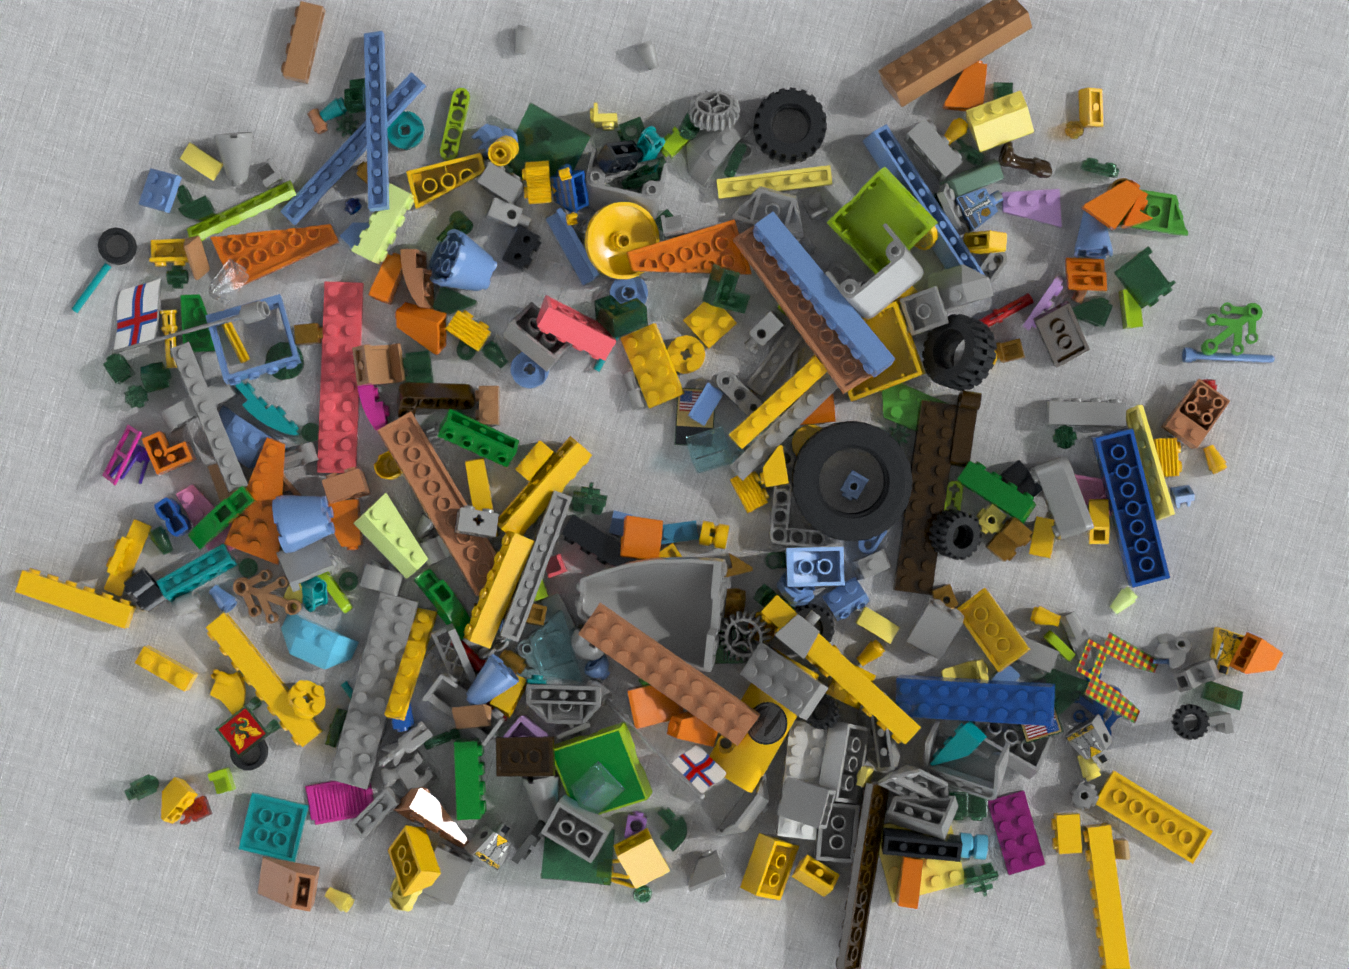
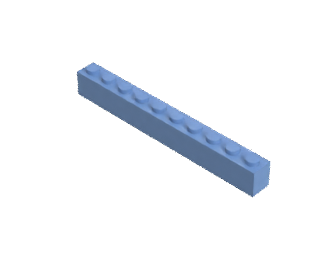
(890, 154)
(823, 295)

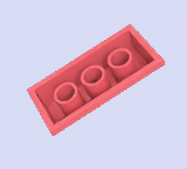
(574, 328)

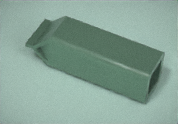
(974, 178)

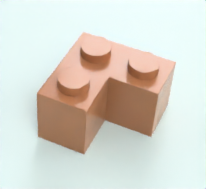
(347, 485)

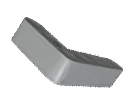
(785, 507)

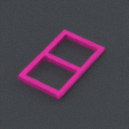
(126, 456)

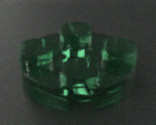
(281, 350)

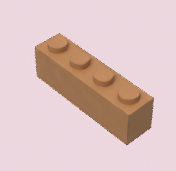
(303, 42)

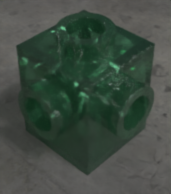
(155, 376)

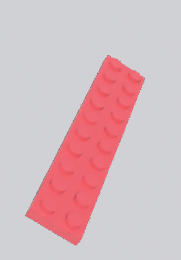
(338, 377)

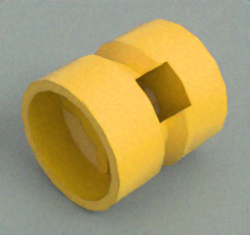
(503, 150)
(721, 534)

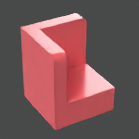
(555, 566)

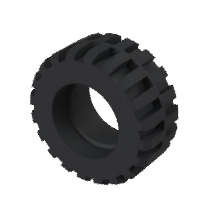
(797, 101)
(977, 354)

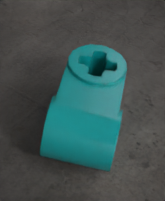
(650, 144)
(314, 593)

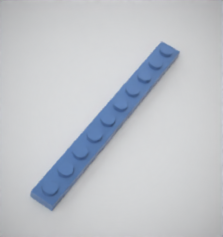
(376, 121)
(348, 153)

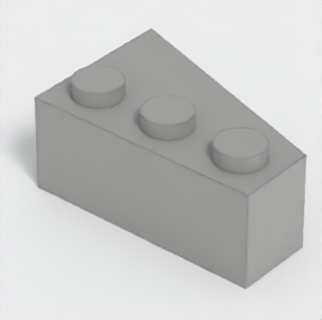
(924, 815)

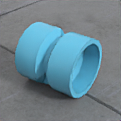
(974, 845)

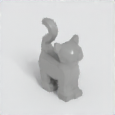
(406, 744)
(408, 776)

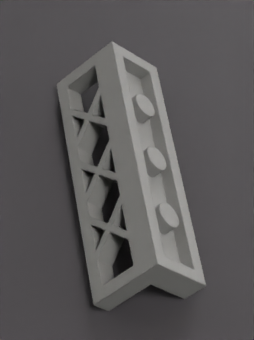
(460, 653)

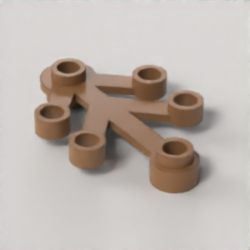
(264, 595)

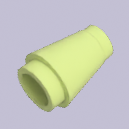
(1123, 600)

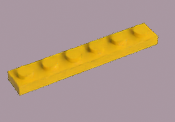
(410, 664)

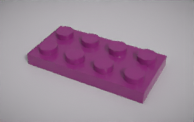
(1016, 832)

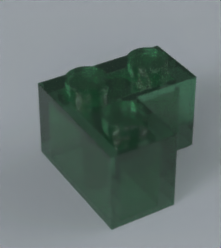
(722, 292)
(620, 318)

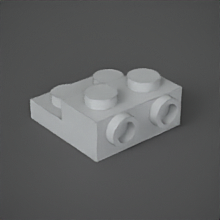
(923, 311)

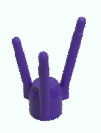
(139, 454)

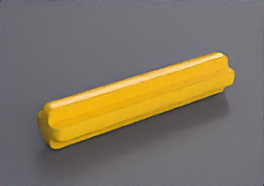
(235, 342)

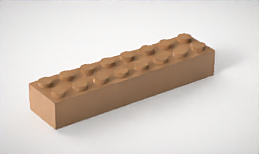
(954, 49)

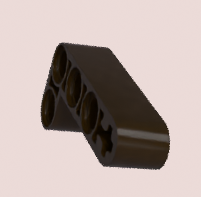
(433, 396)
(968, 405)

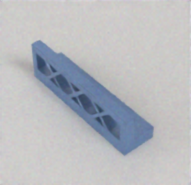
(572, 247)

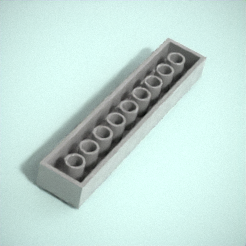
(376, 676)

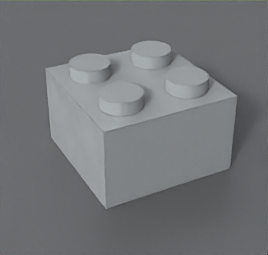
(501, 184)

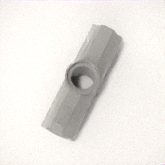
(1077, 638)

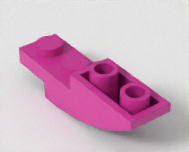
(375, 411)

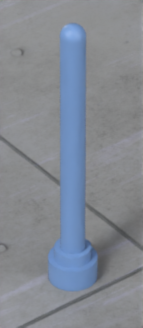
(1190, 355)

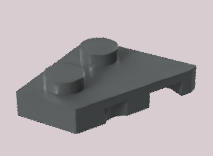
(532, 839)

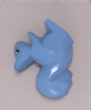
(489, 134)

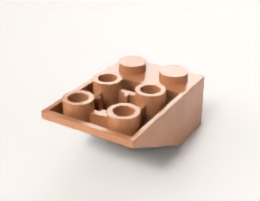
(1195, 414)
(289, 883)

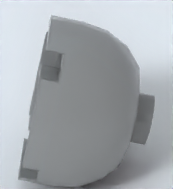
(583, 649)

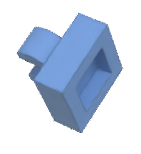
(1182, 494)

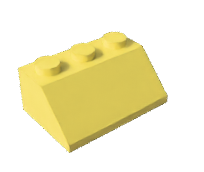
(999, 121)

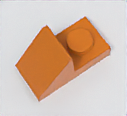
(1134, 214)

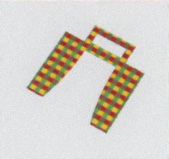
(1103, 692)

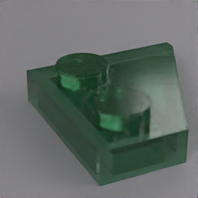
(643, 174)

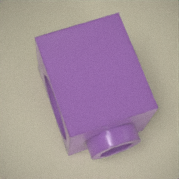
(635, 815)

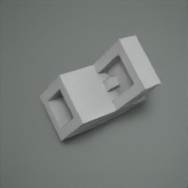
(1196, 674)

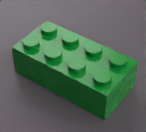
(469, 779)

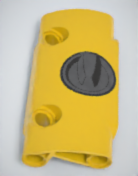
(755, 752)

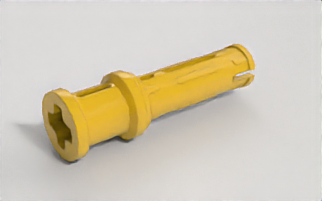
(166, 328)

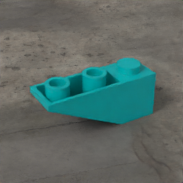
(966, 740)

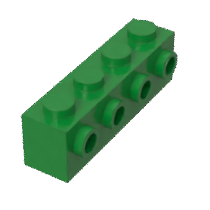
(478, 438)
(997, 492)

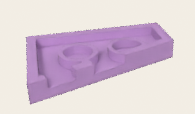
(1035, 205)
(1045, 302)

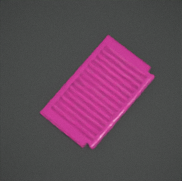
(337, 801)

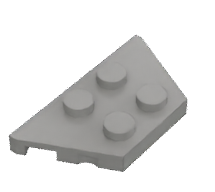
(767, 200)

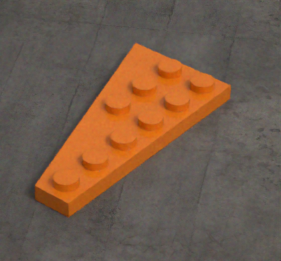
(273, 249)
(693, 252)
(255, 527)

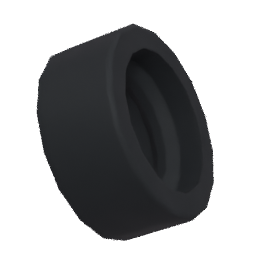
(117, 260)
(251, 766)

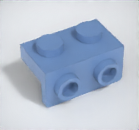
(846, 599)

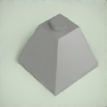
(706, 871)

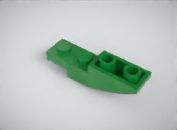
(220, 517)
(444, 600)

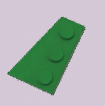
(193, 315)

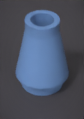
(223, 599)

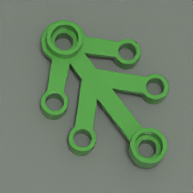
(1234, 326)

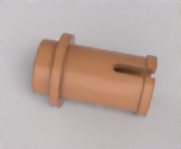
(317, 121)
(1079, 295)

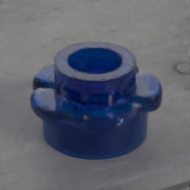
(352, 206)

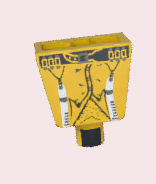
(1224, 647)

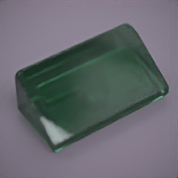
(1222, 695)

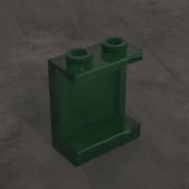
(1144, 279)

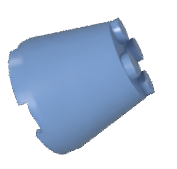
(461, 263)
(301, 520)

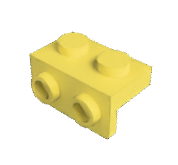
(606, 121)

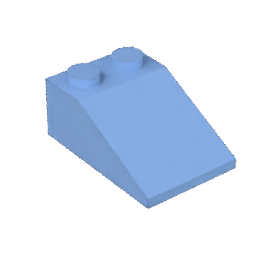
(815, 566)

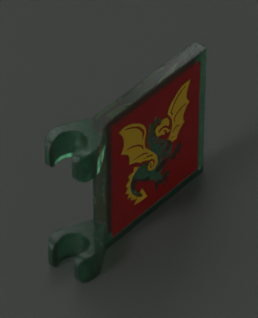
(244, 730)

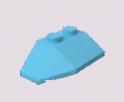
(316, 642)

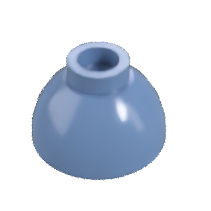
(598, 668)

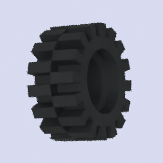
(1201, 716)
(830, 717)

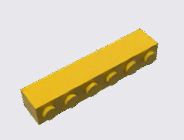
(777, 402)
(537, 493)
(498, 589)
(74, 598)

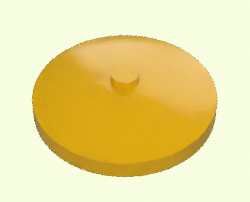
(616, 231)

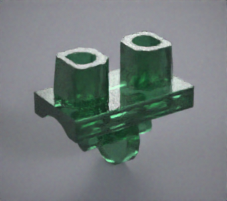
(589, 496)
(142, 787)
(989, 875)

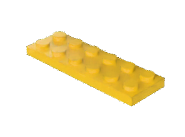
(1153, 816)

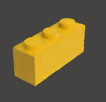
(166, 668)

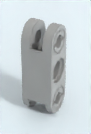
(735, 384)

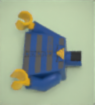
(570, 191)

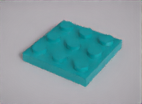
(273, 827)

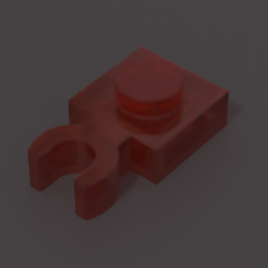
(197, 811)

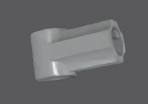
(303, 455)

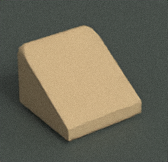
(1121, 849)

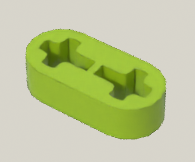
(957, 497)
(1059, 645)

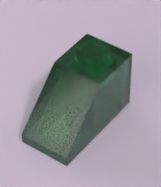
(451, 301)
(1094, 311)

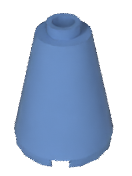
(1092, 239)
(491, 681)

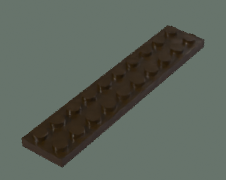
(929, 488)
(862, 876)

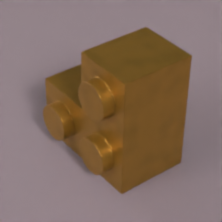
(1011, 536)

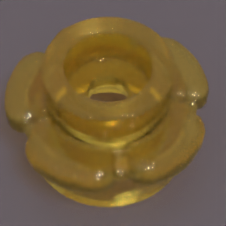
(1079, 129)

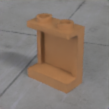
(378, 364)

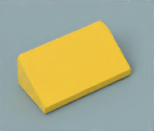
(1090, 107)

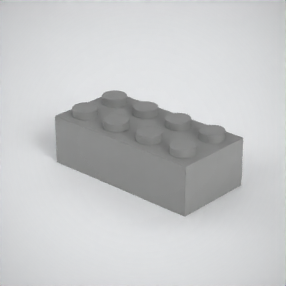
(784, 681)
(843, 759)

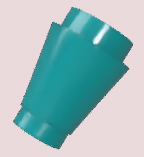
(333, 109)

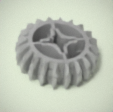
(714, 110)
(741, 630)

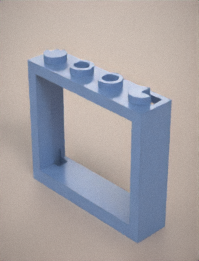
(253, 373)

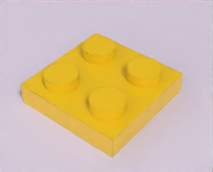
(709, 323)

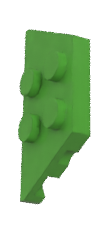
(1165, 214)
(903, 403)

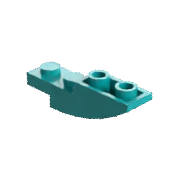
(271, 416)

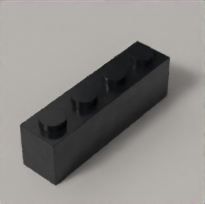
(594, 541)
(920, 845)

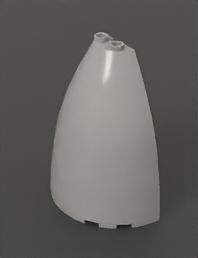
(668, 599)

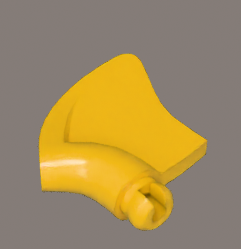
(229, 689)

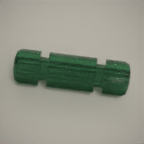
(735, 160)
(442, 738)

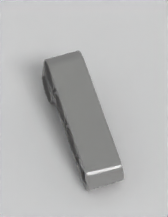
(183, 412)

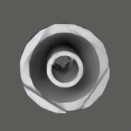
(235, 154)
(543, 793)

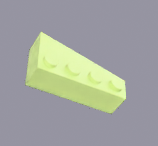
(383, 226)
(391, 536)

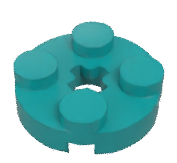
(416, 130)

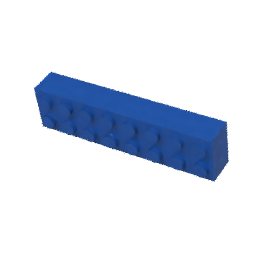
(1130, 507)
(976, 700)

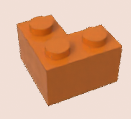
(165, 457)

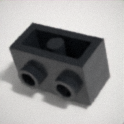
(619, 156)
(521, 249)

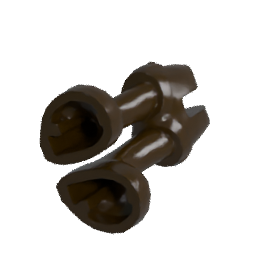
(1035, 166)

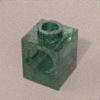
(634, 123)
(118, 368)

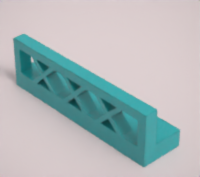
(197, 572)

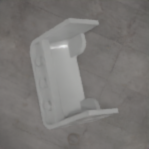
(602, 195)
(886, 284)
(1063, 497)
(448, 694)
(970, 773)

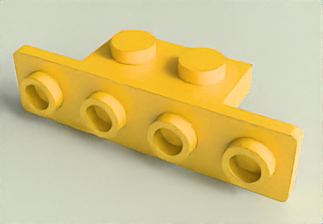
(126, 556)

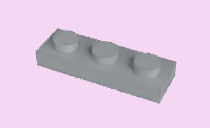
(375, 813)

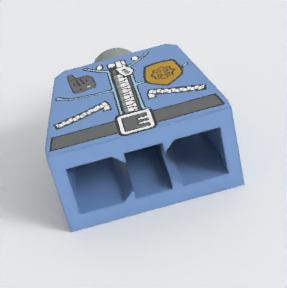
(978, 206)

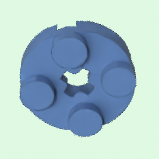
(637, 284)
(521, 376)
(793, 595)

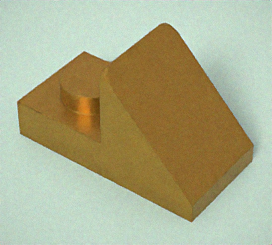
(738, 567)

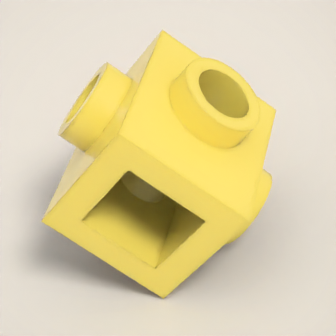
(997, 518)

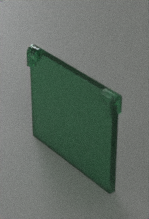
(550, 139)
(564, 865)

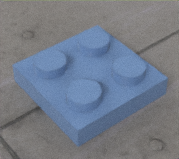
(160, 190)

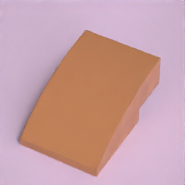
(418, 277)

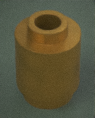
(513, 660)

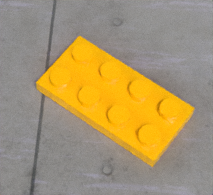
(652, 365)
(992, 630)

